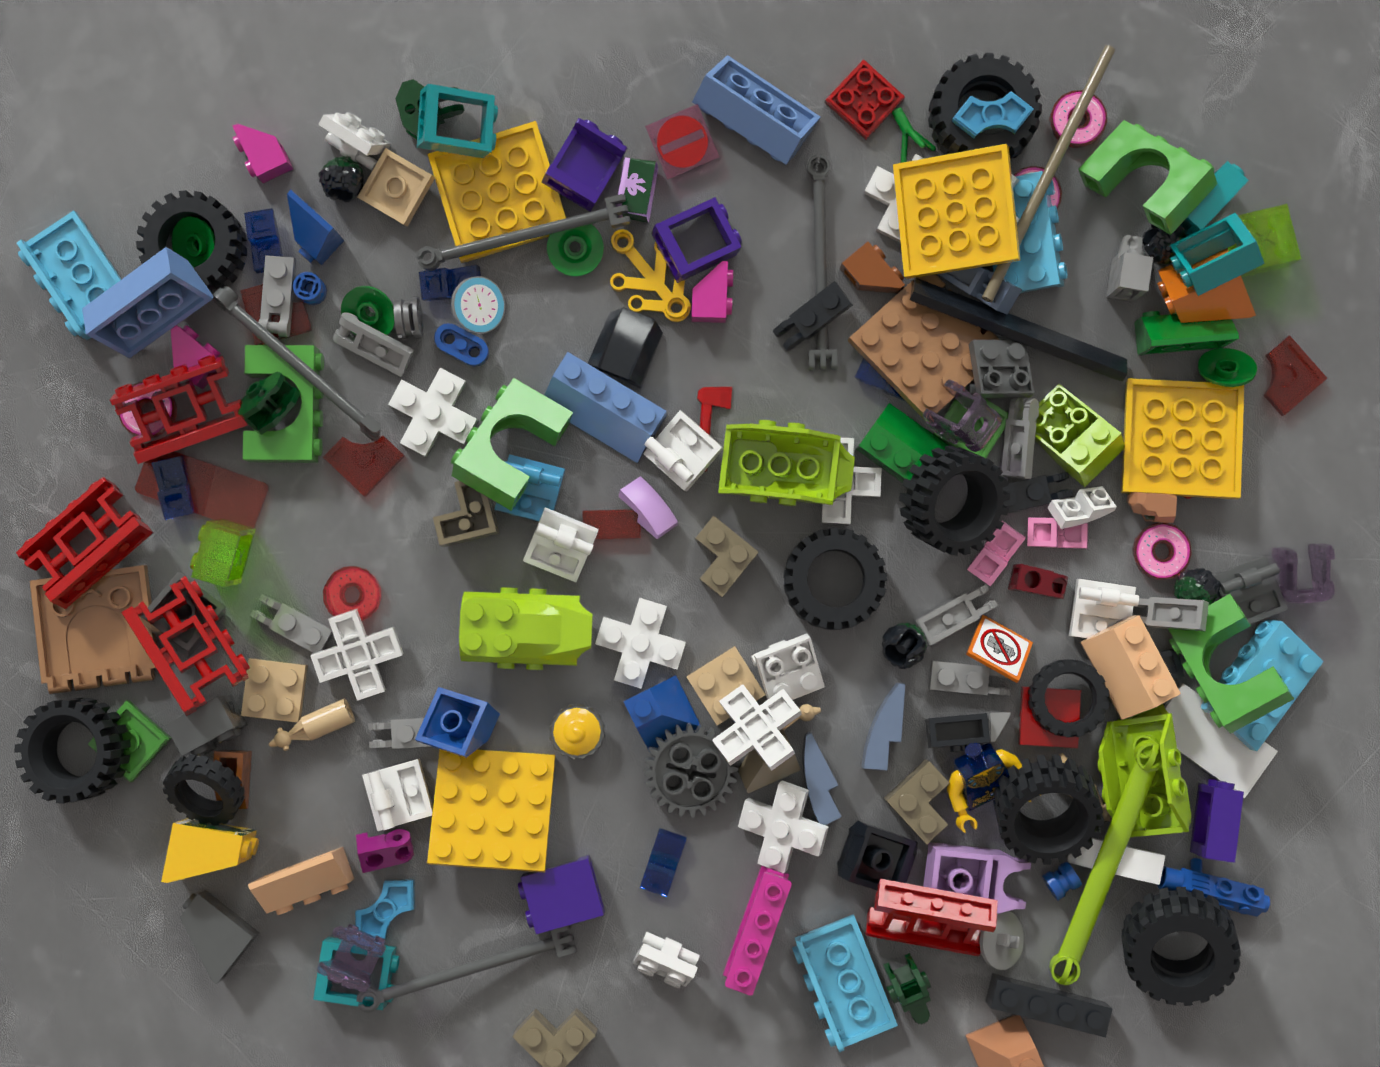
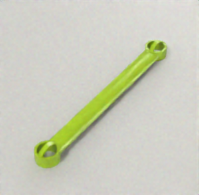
(1106, 863)

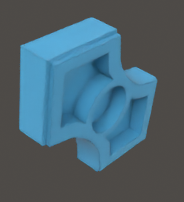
(980, 115)
(395, 898)

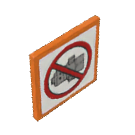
(999, 648)

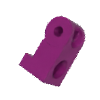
(384, 850)

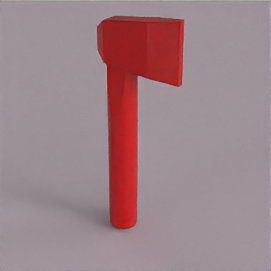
(710, 397)

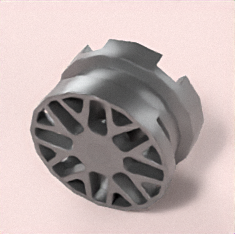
(407, 317)

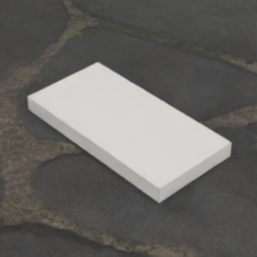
(1214, 747)

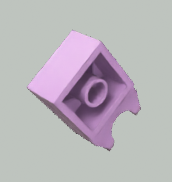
(981, 871)

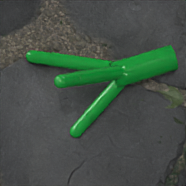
(907, 130)

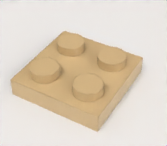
(396, 187)
(721, 678)
(274, 690)

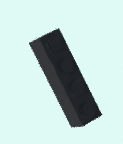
(1048, 1005)

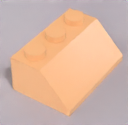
(1130, 667)
(303, 882)

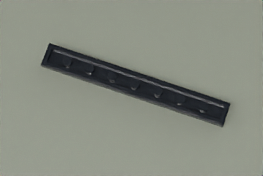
(1019, 329)

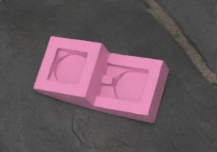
(1048, 534)
(996, 554)

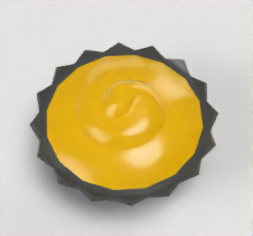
(577, 731)

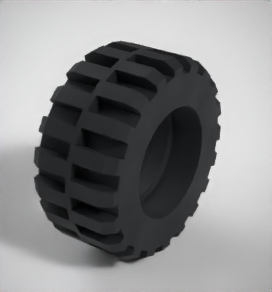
(988, 75)
(1180, 979)

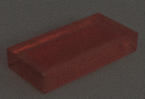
(613, 523)

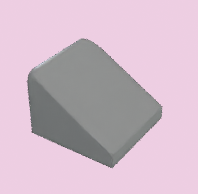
(996, 722)

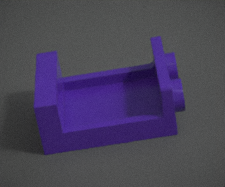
(584, 164)
(561, 895)

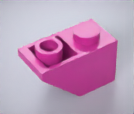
(264, 153)
(710, 296)
(189, 350)

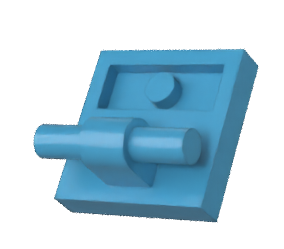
(541, 490)

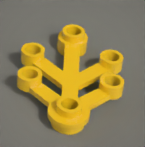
(653, 281)

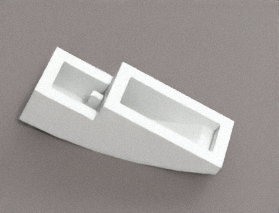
(1135, 862)

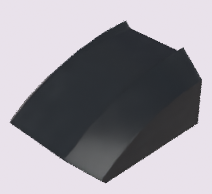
(626, 346)
(875, 855)

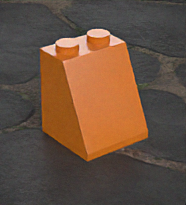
(1220, 303)

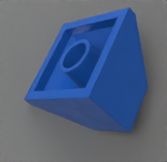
(311, 231)
(661, 709)
(457, 723)

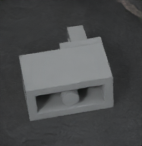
(1129, 271)

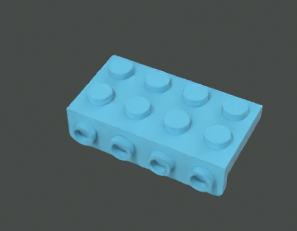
(1040, 247)
(69, 267)
(1270, 646)
(844, 982)

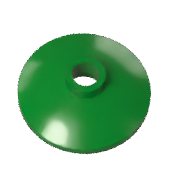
(193, 240)
(578, 262)
(361, 298)
(1227, 367)

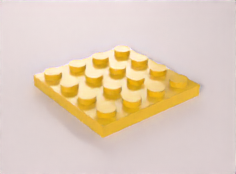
(497, 191)
(956, 211)
(1183, 438)
(492, 810)

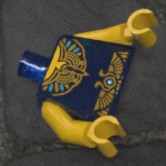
(976, 778)

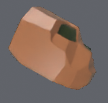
(1153, 506)

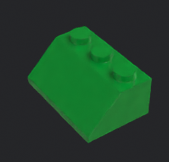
(1167, 334)
(898, 443)

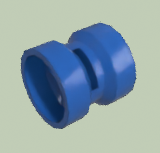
(312, 294)
(1062, 880)

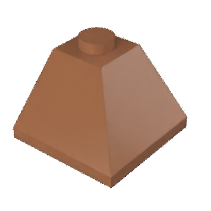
(1004, 1045)

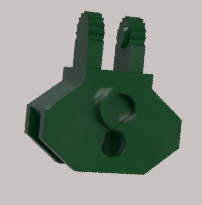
(408, 102)
(268, 402)
(910, 989)

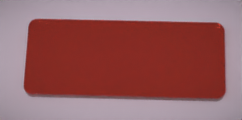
(213, 490)

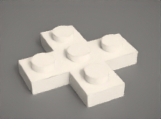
(882, 188)
(432, 412)
(865, 484)
(640, 643)
(357, 654)
(757, 727)
(783, 826)

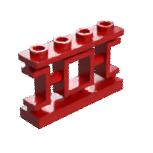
(189, 430)
(97, 557)
(166, 656)
(930, 917)

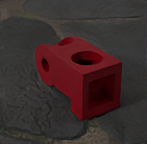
(1037, 581)

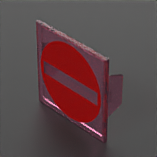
(682, 141)

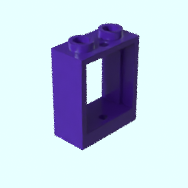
(672, 253)
(1216, 821)

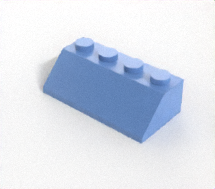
(755, 109)
(146, 303)
(605, 407)

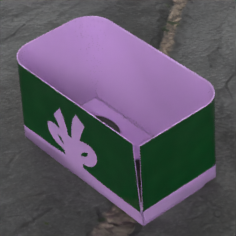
(638, 186)

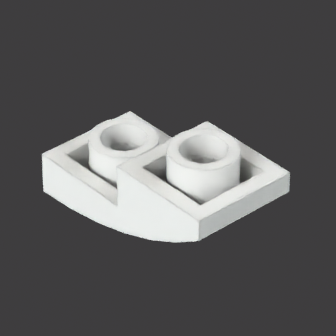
(1084, 507)

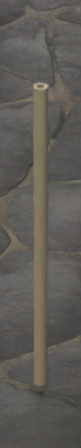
(1052, 165)

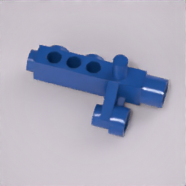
(1229, 893)

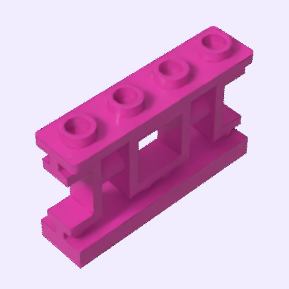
(756, 930)

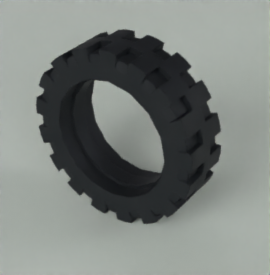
(1099, 698)
(211, 774)

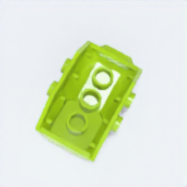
(784, 464)
(523, 628)
(1167, 802)

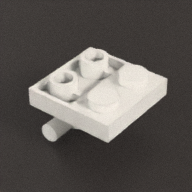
(353, 138)
(682, 450)
(560, 544)
(1100, 606)
(789, 667)
(398, 794)
(665, 960)

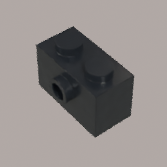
(957, 731)

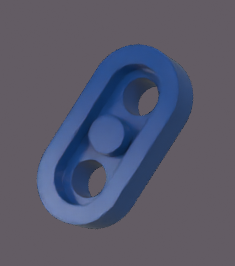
(462, 345)

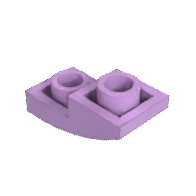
(650, 507)

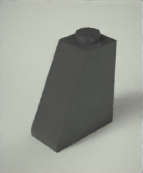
(216, 933)

